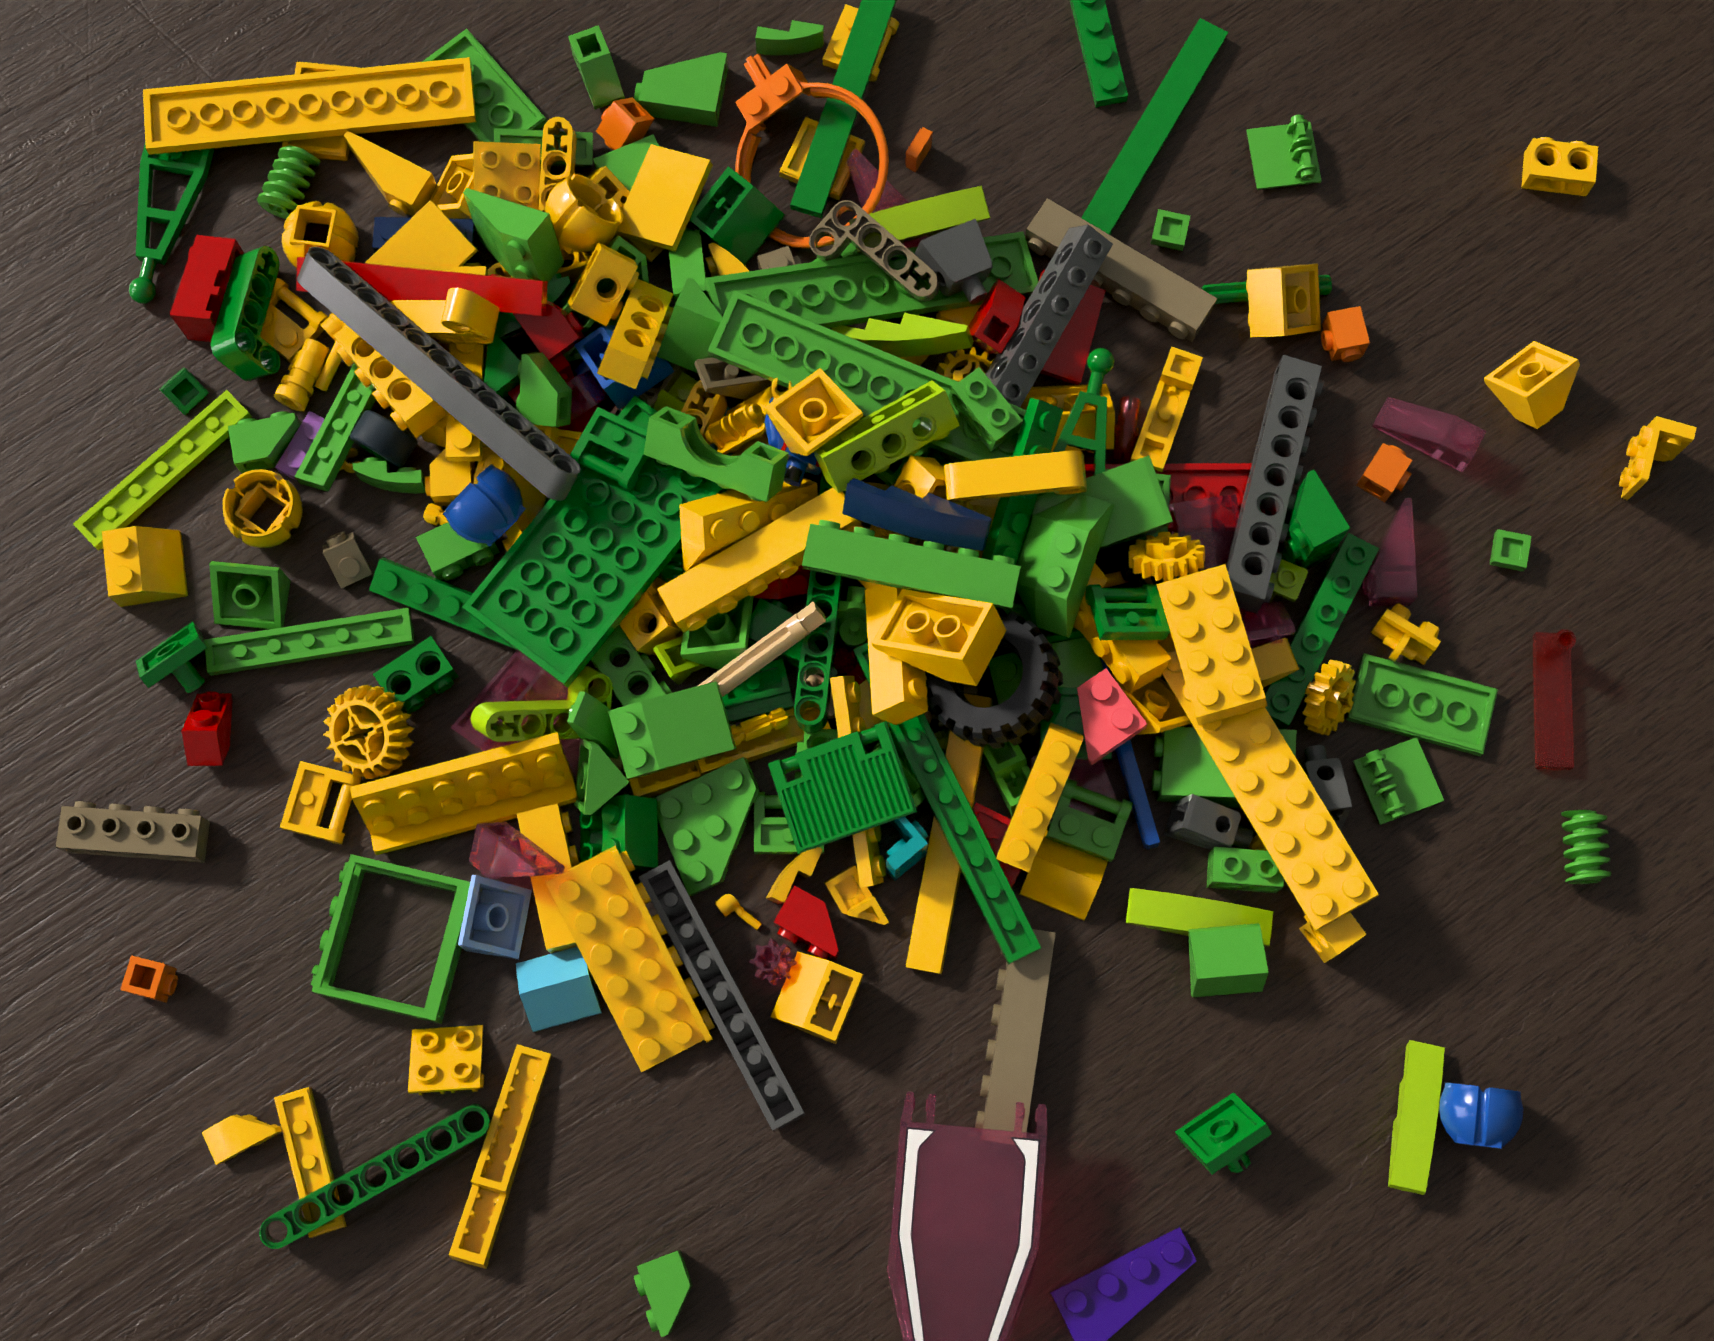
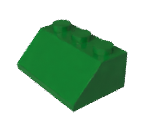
(1314, 525)

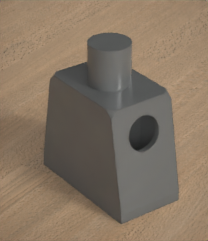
(958, 260)
(1329, 782)
(1206, 824)

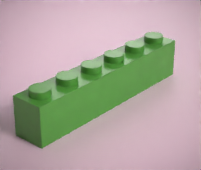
(910, 566)

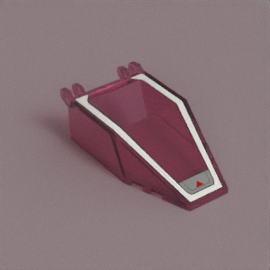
(964, 1225)

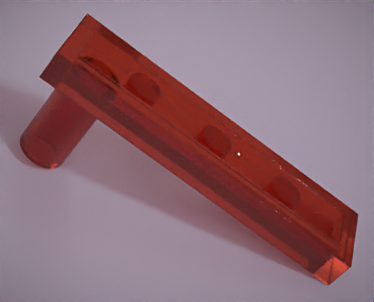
(1553, 700)

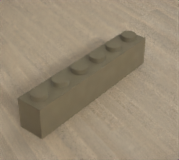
(1129, 275)
(1017, 1037)

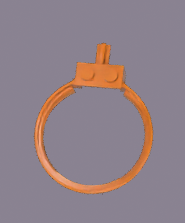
(774, 93)

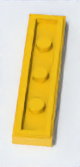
(307, 1152)

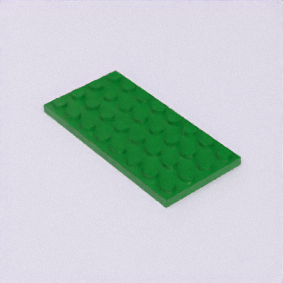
(587, 560)

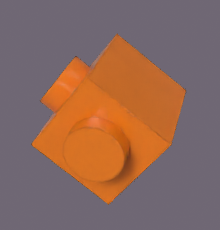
(624, 123)
(1345, 334)
(1386, 472)
(149, 979)

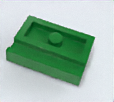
(759, 694)

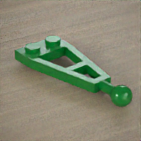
(192, 163)
(1099, 363)

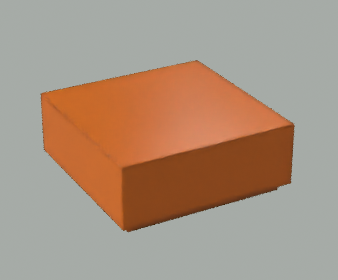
(918, 149)

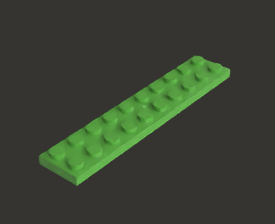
(857, 289)
(792, 348)

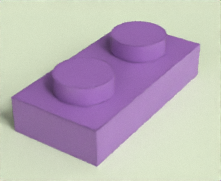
(299, 445)

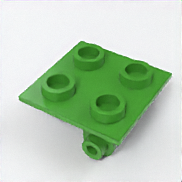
(1284, 154)
(1398, 780)

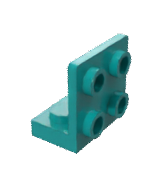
(905, 855)

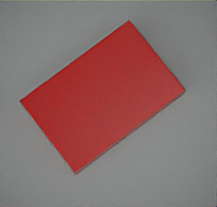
(1072, 349)

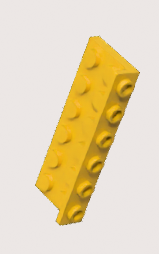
(464, 793)
(630, 957)

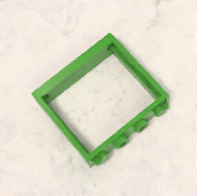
(342, 910)

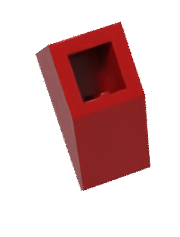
(997, 318)
(208, 729)
(807, 920)

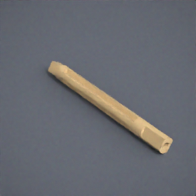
(763, 652)

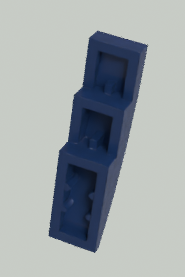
(917, 517)

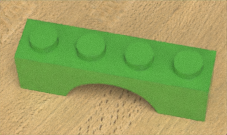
(677, 441)

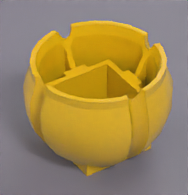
(582, 214)
(341, 236)
(246, 498)

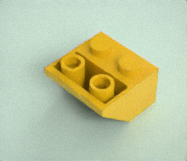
(817, 996)

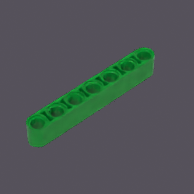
(358, 1181)

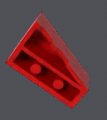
(204, 286)

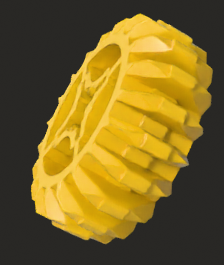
(380, 749)

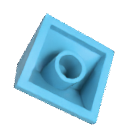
(557, 989)

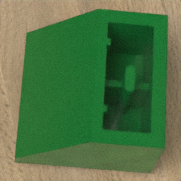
(736, 216)
(623, 822)

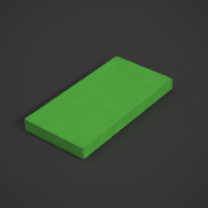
(496, 96)
(1422, 704)

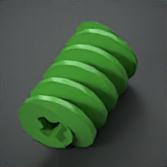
(286, 179)
(1585, 846)

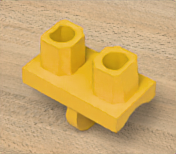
(1405, 637)

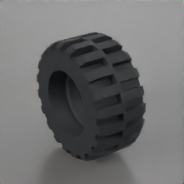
(1018, 713)

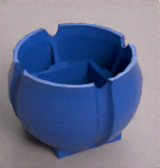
(486, 508)
(1479, 1116)

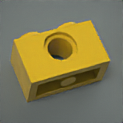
(603, 264)

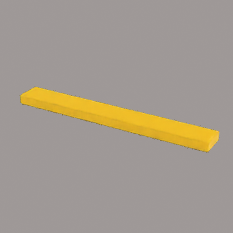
(941, 869)

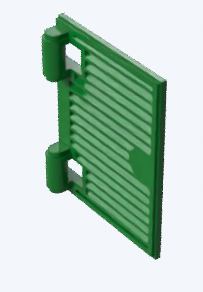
(842, 788)

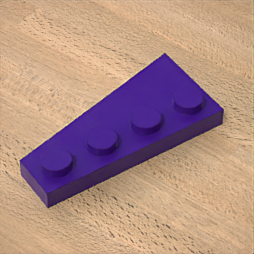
(1114, 1293)

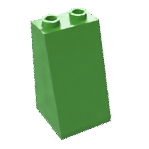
(1136, 499)
(1189, 768)

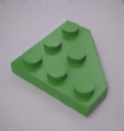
(706, 822)

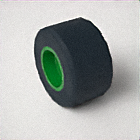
(383, 439)

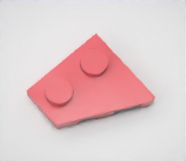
(1106, 716)

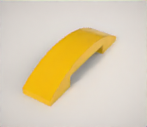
(1167, 407)

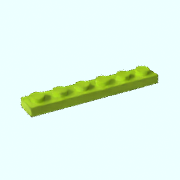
(162, 469)

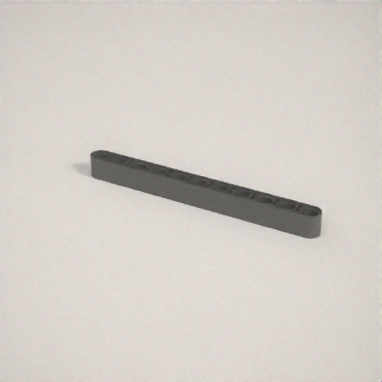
(439, 374)

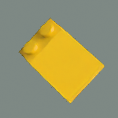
(941, 635)

